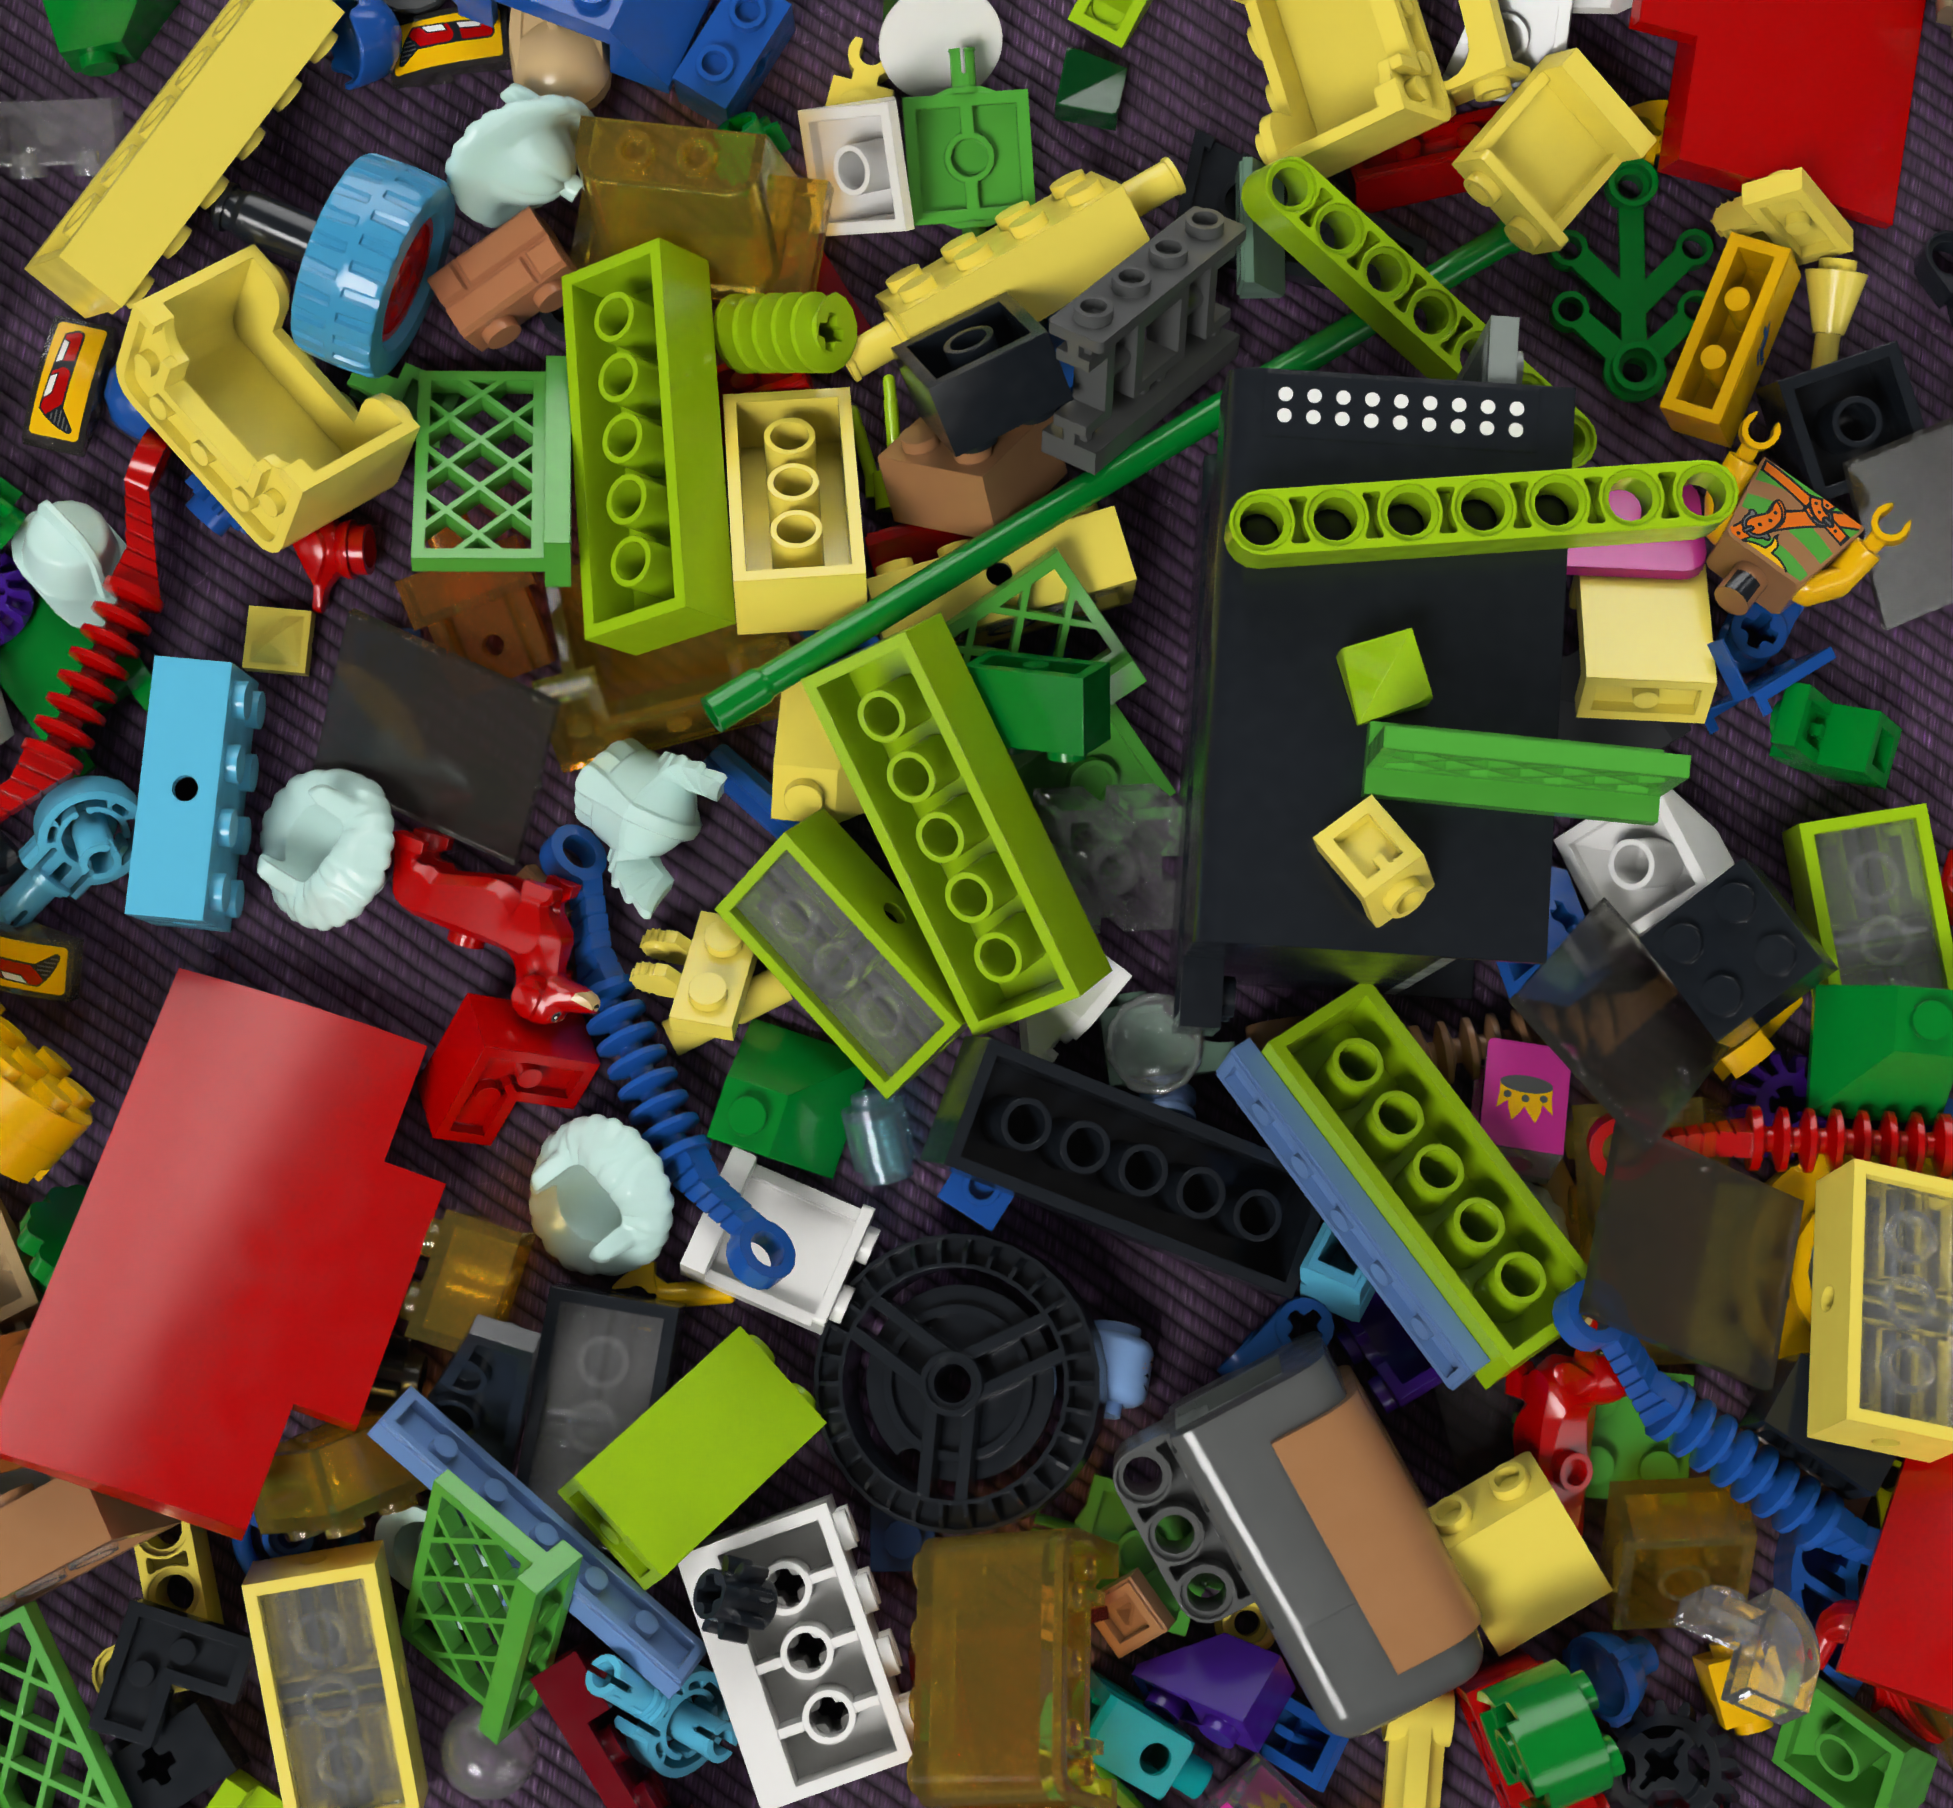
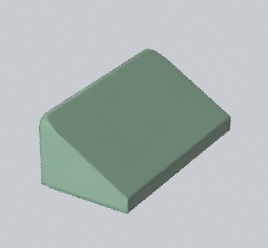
(1259, 257)

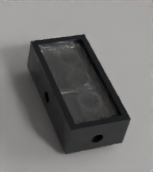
(595, 1374)

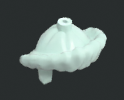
(517, 156)
(326, 846)
(600, 1197)

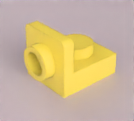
(1376, 861)

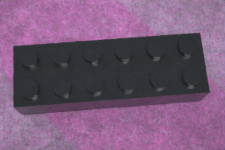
(1122, 1166)

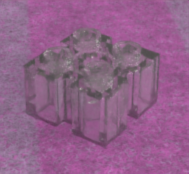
(1116, 850)

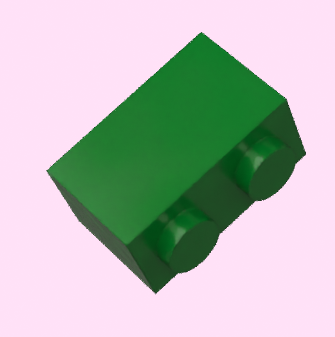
(1045, 702)

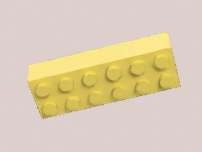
(180, 150)

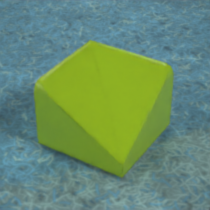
(1384, 676)

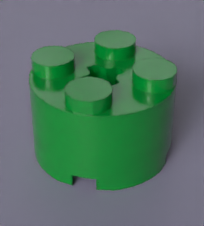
(1548, 1736)

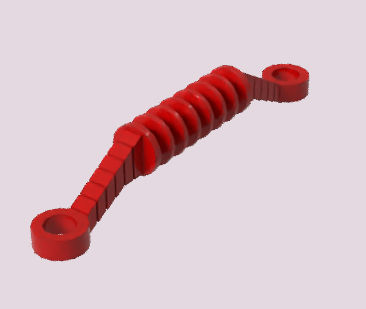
(135, 589)
(1751, 1138)

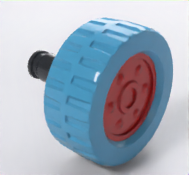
(360, 259)

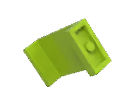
(693, 1457)

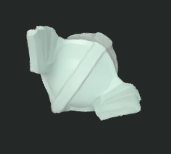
(642, 810)

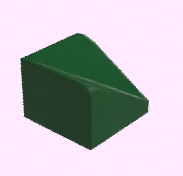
(1090, 90)

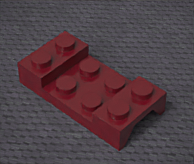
(592, 1732)

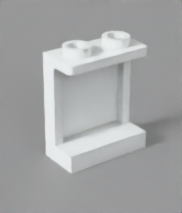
(825, 1237)

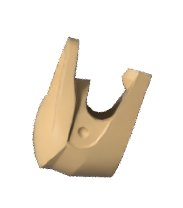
(558, 60)

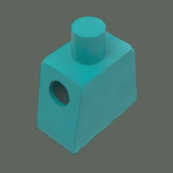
(1128, 1729)

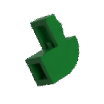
(1832, 738)

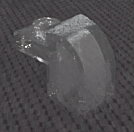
(1772, 1643)

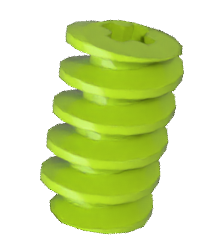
(785, 332)

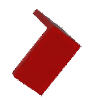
(500, 1058)

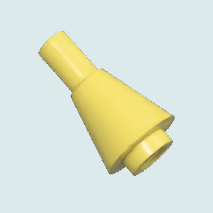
(1832, 299)

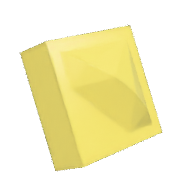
(278, 640)

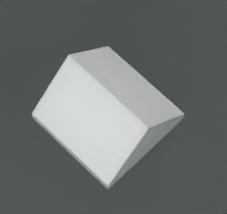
(863, 159)

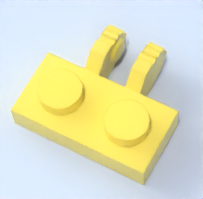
(1787, 212)
(713, 979)

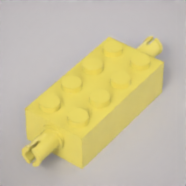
(1035, 254)

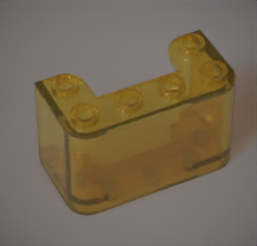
(1007, 1670)

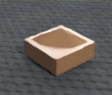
(1134, 1613)

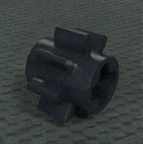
(397, 1373)
(735, 1599)

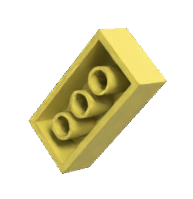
(793, 509)

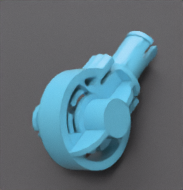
(72, 845)
(694, 1726)

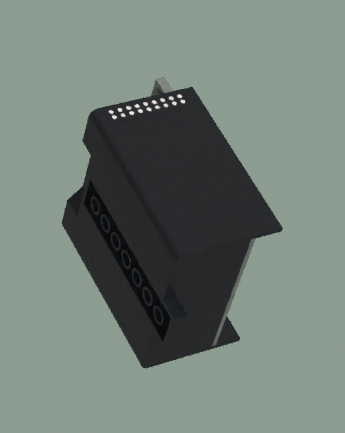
(1269, 718)

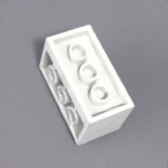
(777, 1690)

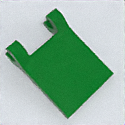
(36, 656)

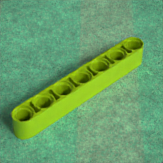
(1402, 278)
(1509, 495)

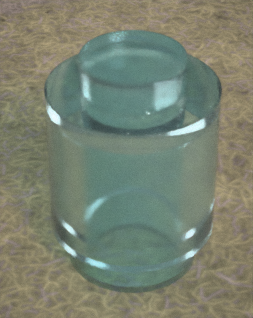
(879, 1137)

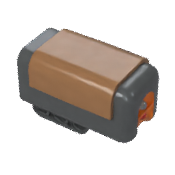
(1316, 1525)

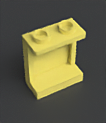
(1551, 150)
(1644, 648)
(1518, 1552)

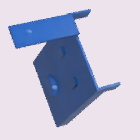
(1764, 685)

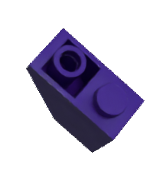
(1220, 1687)

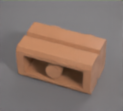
(504, 281)

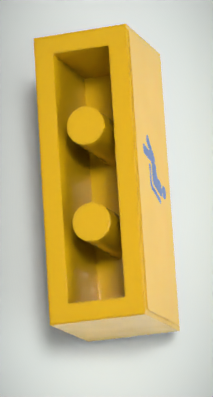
(1730, 339)

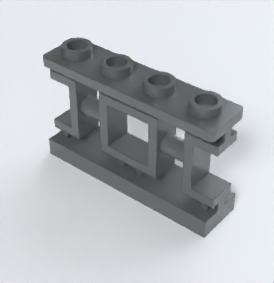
(1133, 381)

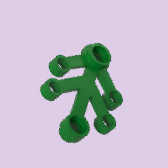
(1631, 293)

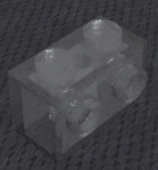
(59, 133)

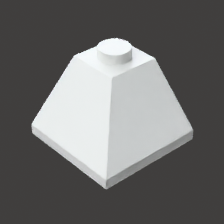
(1644, 867)

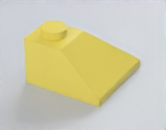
(806, 766)

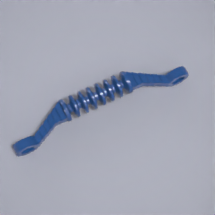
(683, 1157)
(1670, 1410)

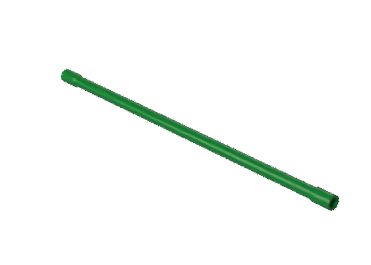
(760, 685)

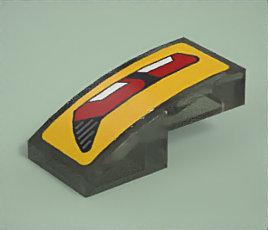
(448, 45)
(68, 386)
(40, 962)

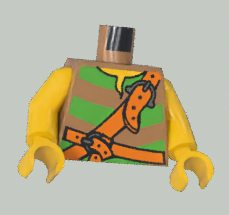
(1785, 538)

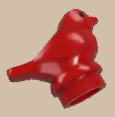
(335, 552)

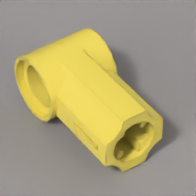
(1417, 1754)

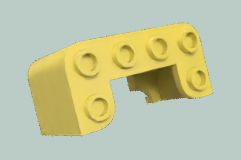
(1344, 79)
(254, 408)

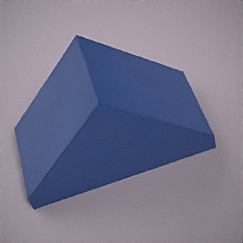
(1303, 1745)

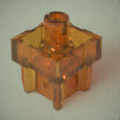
(472, 606)

